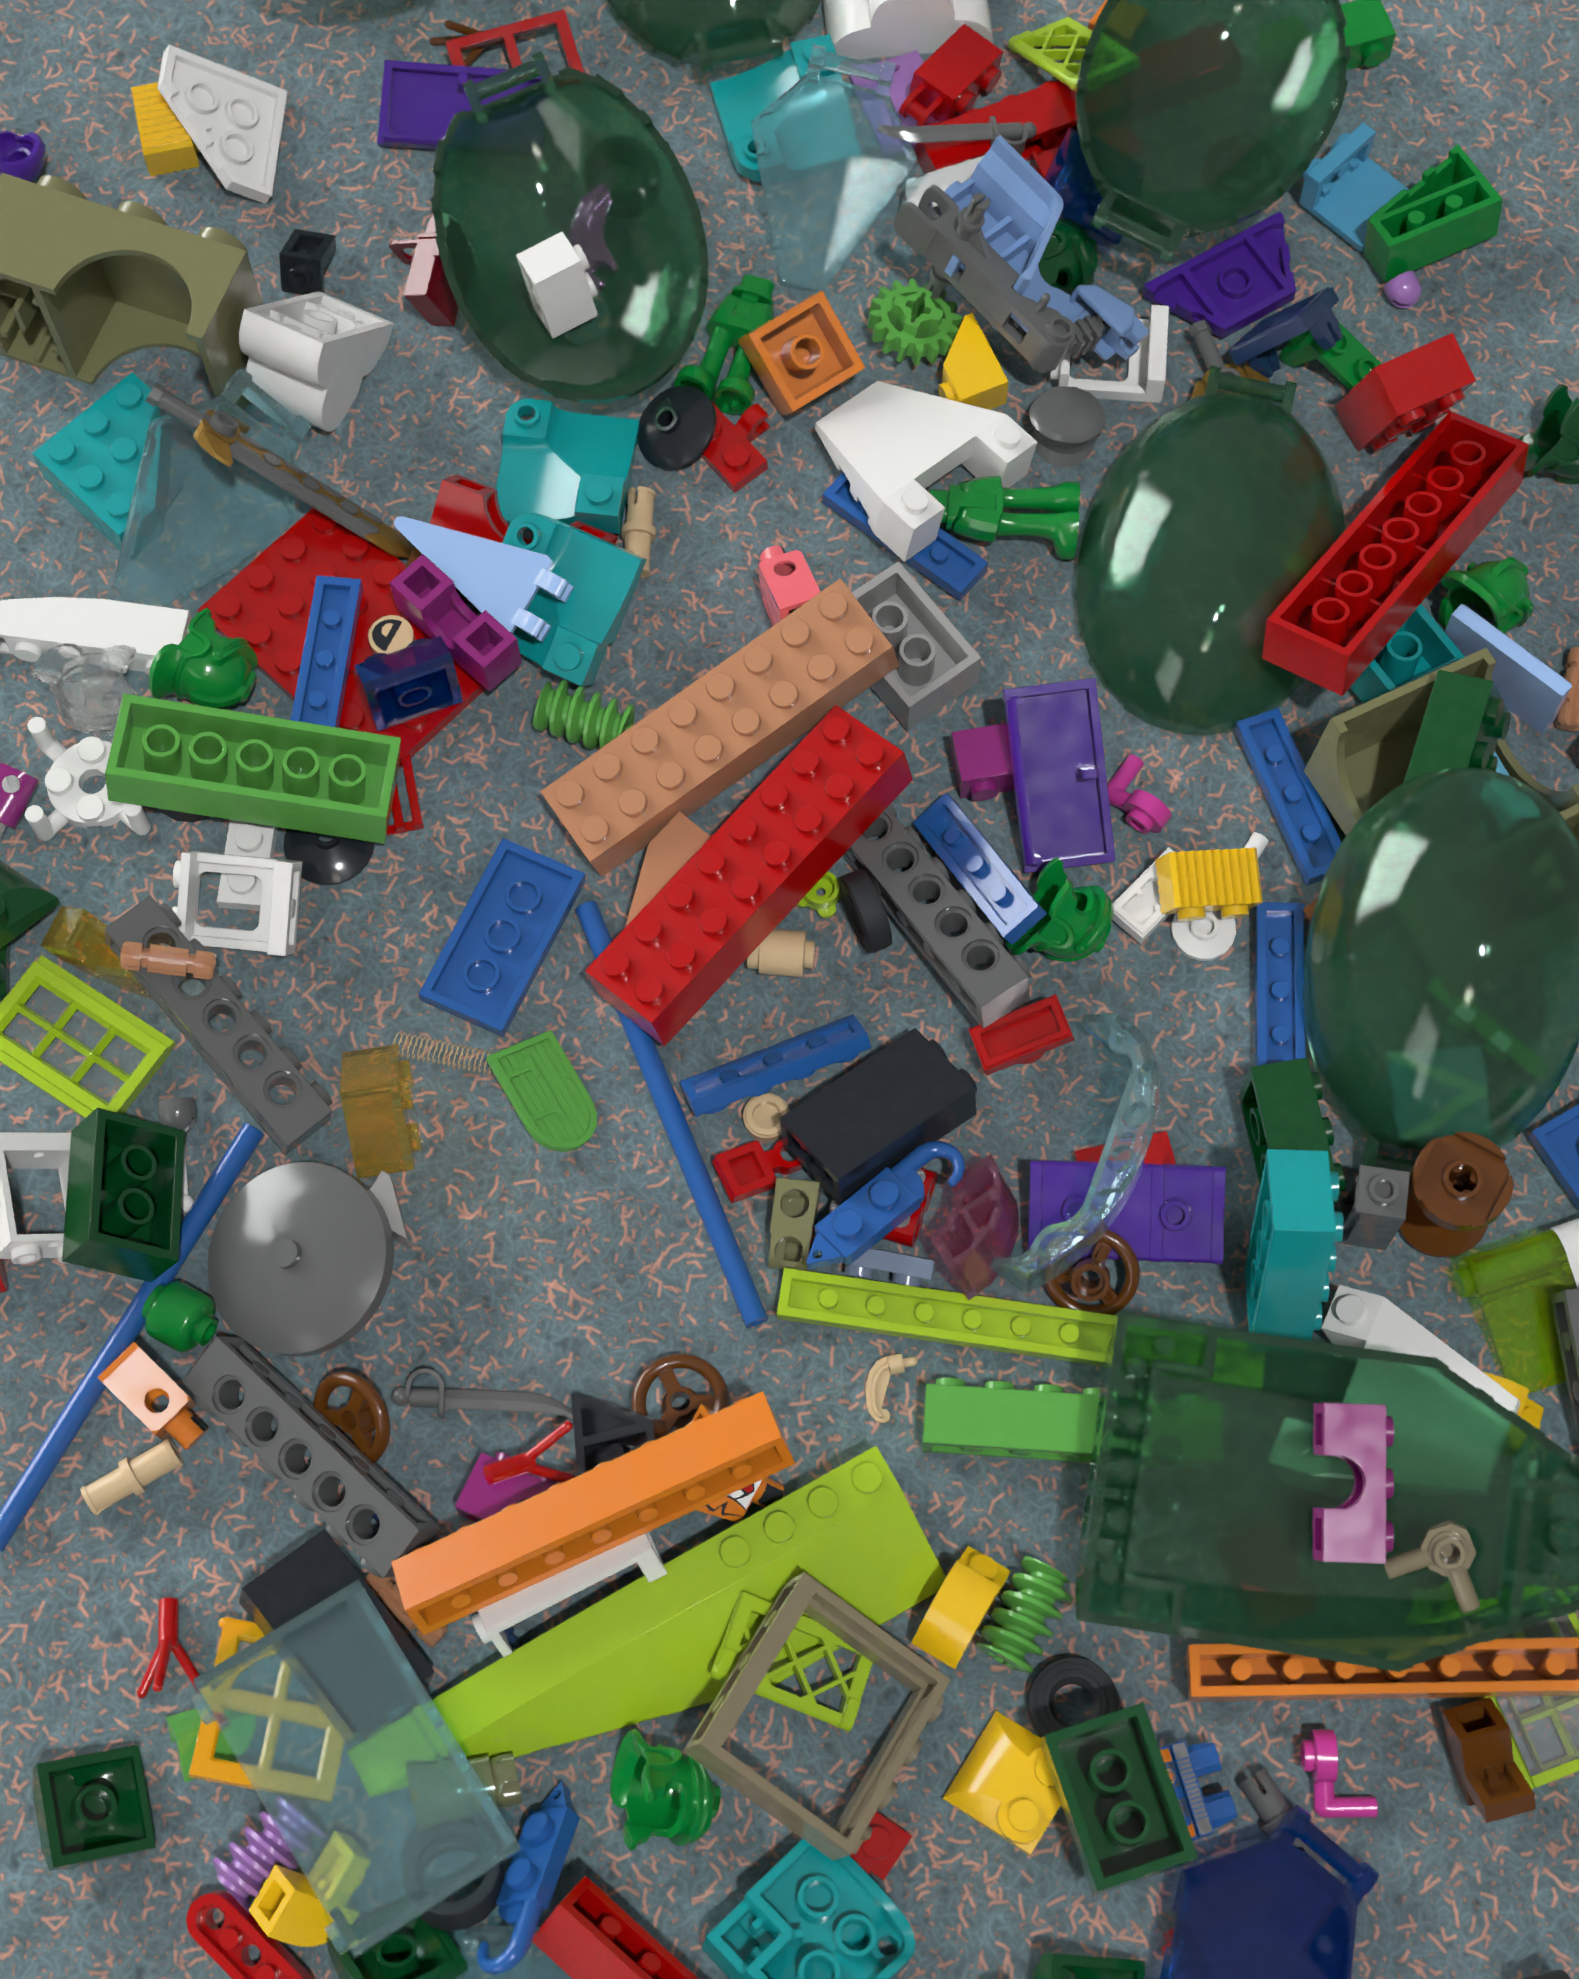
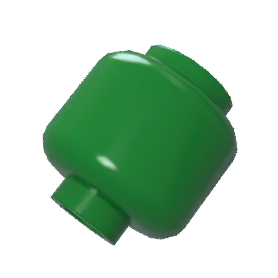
(179, 1316)

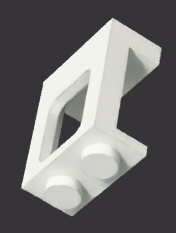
(1145, 367)
(278, 902)

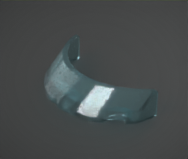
(1118, 1167)

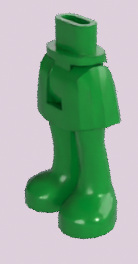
(734, 317)
(979, 504)

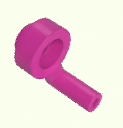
(1142, 809)
(1321, 1758)

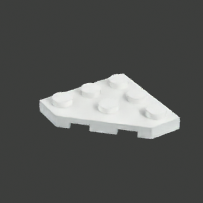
(228, 117)

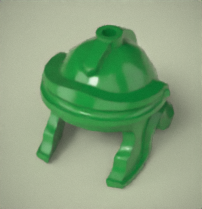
(1494, 587)
(204, 666)
(1075, 918)
(662, 1793)

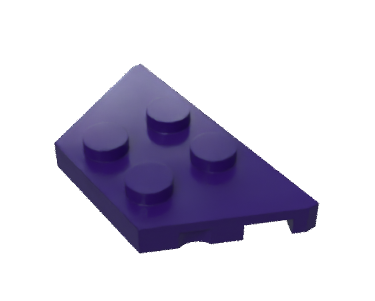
(1230, 281)

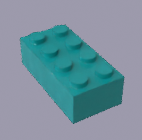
(1292, 1244)

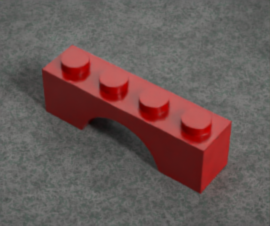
(475, 510)

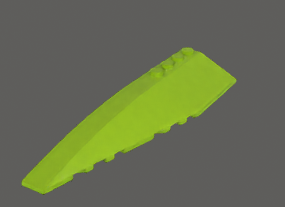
(656, 1641)

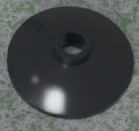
(687, 434)
(327, 861)

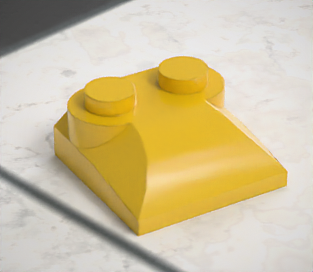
(1007, 1784)

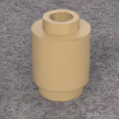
(783, 954)

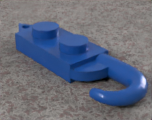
(879, 1206)
(532, 1877)

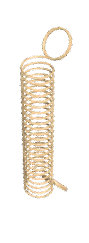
(447, 1044)

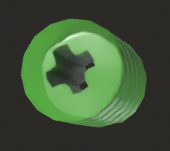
(579, 717)
(1025, 1615)

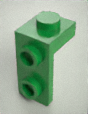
(1346, 360)

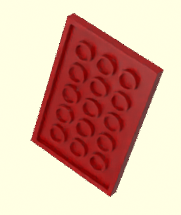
(272, 607)

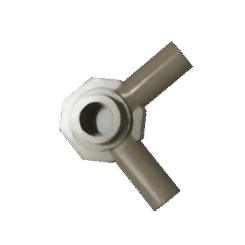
(1447, 1551)

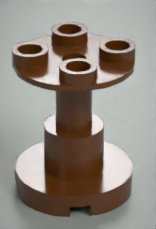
(1454, 1194)

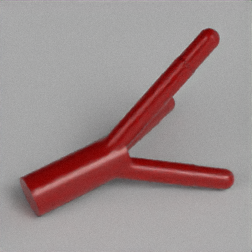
(526, 1463)
(167, 1641)

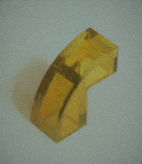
(80, 941)

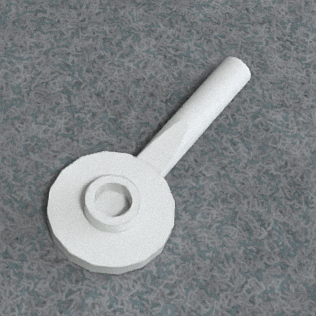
(1210, 936)

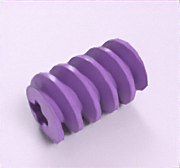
(255, 1862)

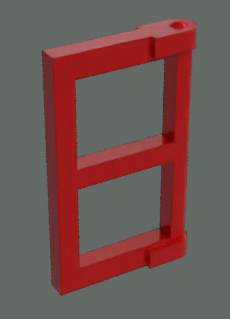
(515, 29)

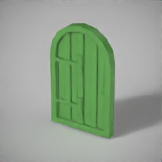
(546, 1092)

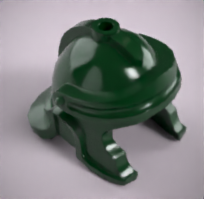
(1069, 258)
(1556, 439)

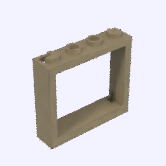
(898, 1749)

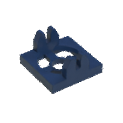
(1308, 314)

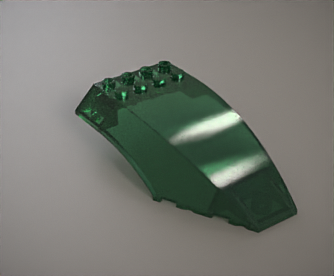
(1213, 1484)

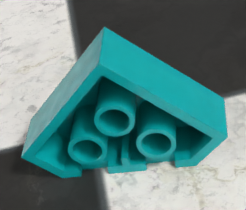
(100, 454)

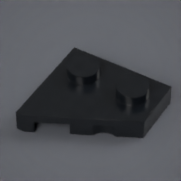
(609, 1430)

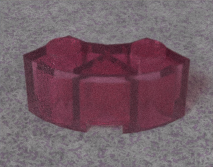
(978, 1227)

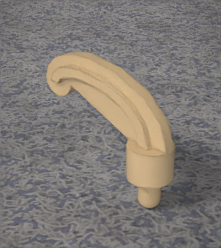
(878, 1383)

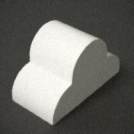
(900, 26)
(312, 353)

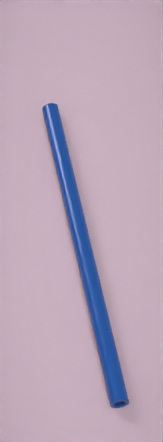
(682, 1142)
(122, 1337)

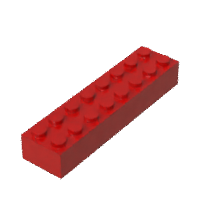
(1394, 553)
(750, 874)

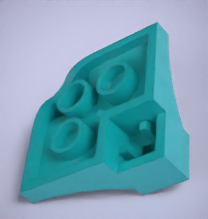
(751, 92)
(566, 465)
(593, 614)
(812, 1923)

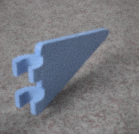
(490, 573)

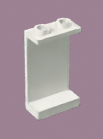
(497, 1617)

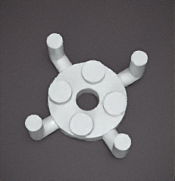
(65, 785)

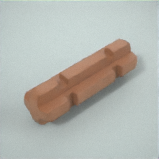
(1568, 714)
(167, 960)
(391, 1599)

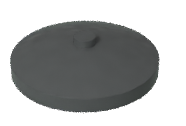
(300, 1259)

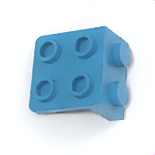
(1348, 186)

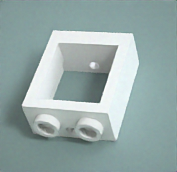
(30, 1151)

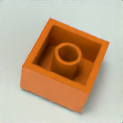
(801, 353)

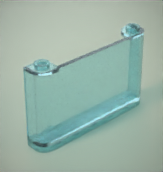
(355, 1768)

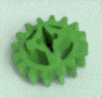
(894, 316)

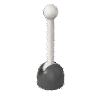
(182, 1115)

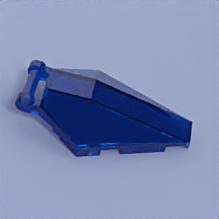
(1269, 1910)

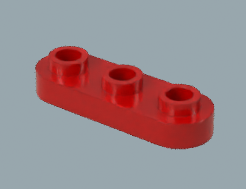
(231, 1942)

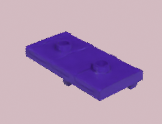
(423, 98)
(1059, 774)
(1168, 1217)

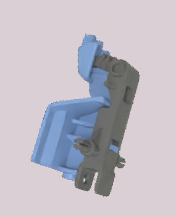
(990, 251)

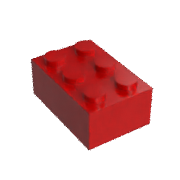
(1405, 394)

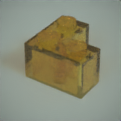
(375, 1105)

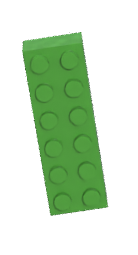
(253, 768)

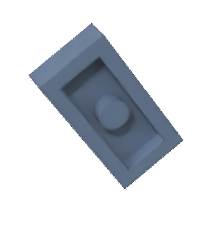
(905, 1268)

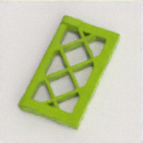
(1053, 35)
(806, 1704)

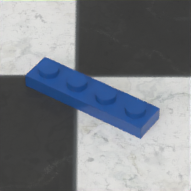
(942, 561)
(327, 651)
(1289, 793)
(979, 868)
(1279, 982)
(774, 1065)

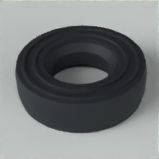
(865, 911)
(1063, 1673)

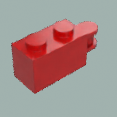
(953, 78)

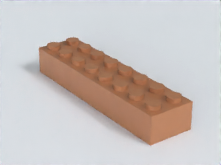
(721, 727)

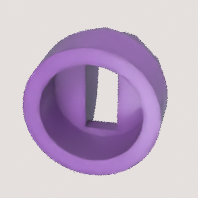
(1403, 290)

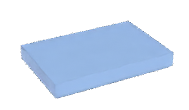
(1523, 681)

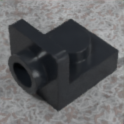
(305, 260)

